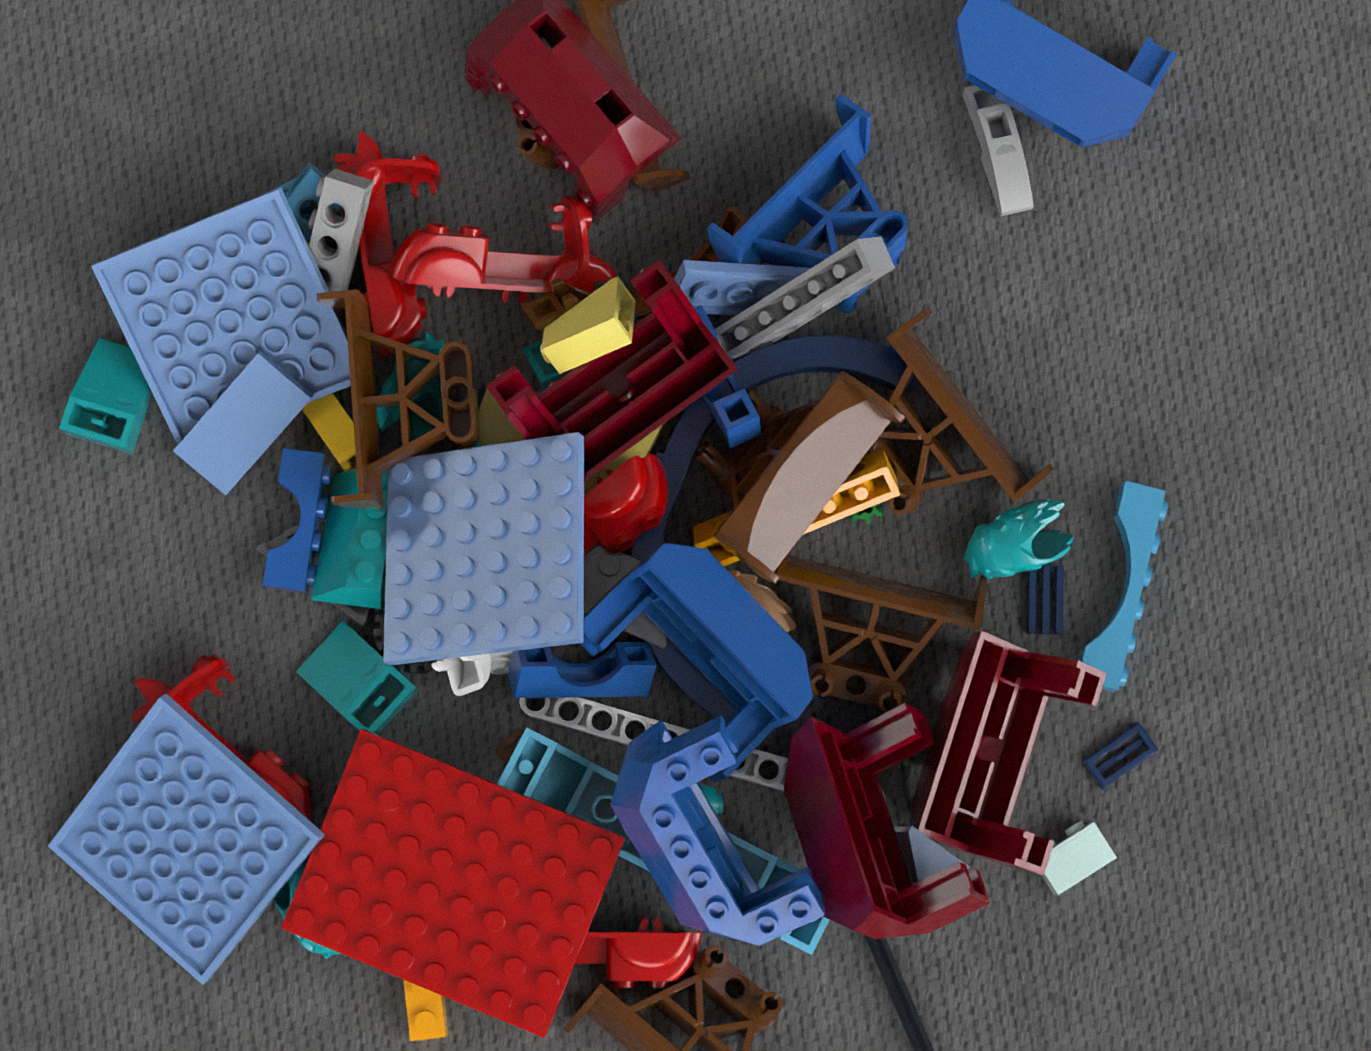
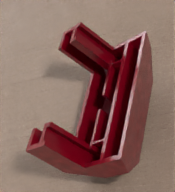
(559, 95)
(629, 389)
(986, 745)
(852, 836)

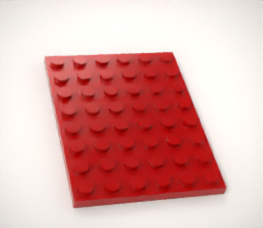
(453, 882)

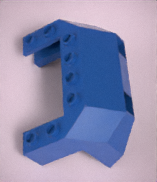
(1054, 76)
(718, 632)
(688, 845)

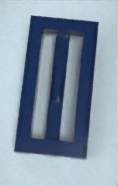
(1059, 589)
(1096, 772)

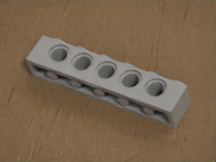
(354, 196)
(805, 297)

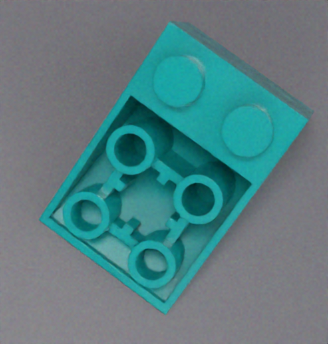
(108, 399)
(357, 680)

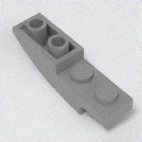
(1001, 151)

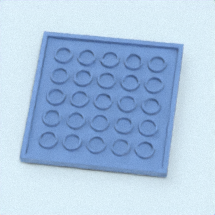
(215, 297)
(485, 550)
(185, 839)

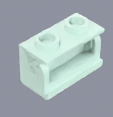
(1076, 857)

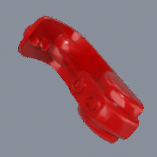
(462, 259)
(392, 302)
(625, 504)
(266, 765)
(641, 954)

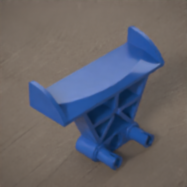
(799, 198)

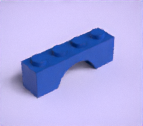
(731, 404)
(291, 564)
(620, 672)

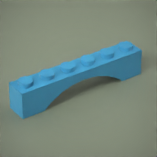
(1137, 520)

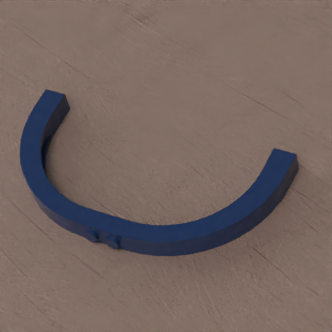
(789, 357)

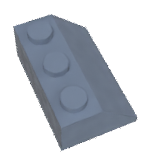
(922, 854)

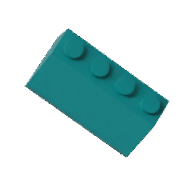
(352, 549)

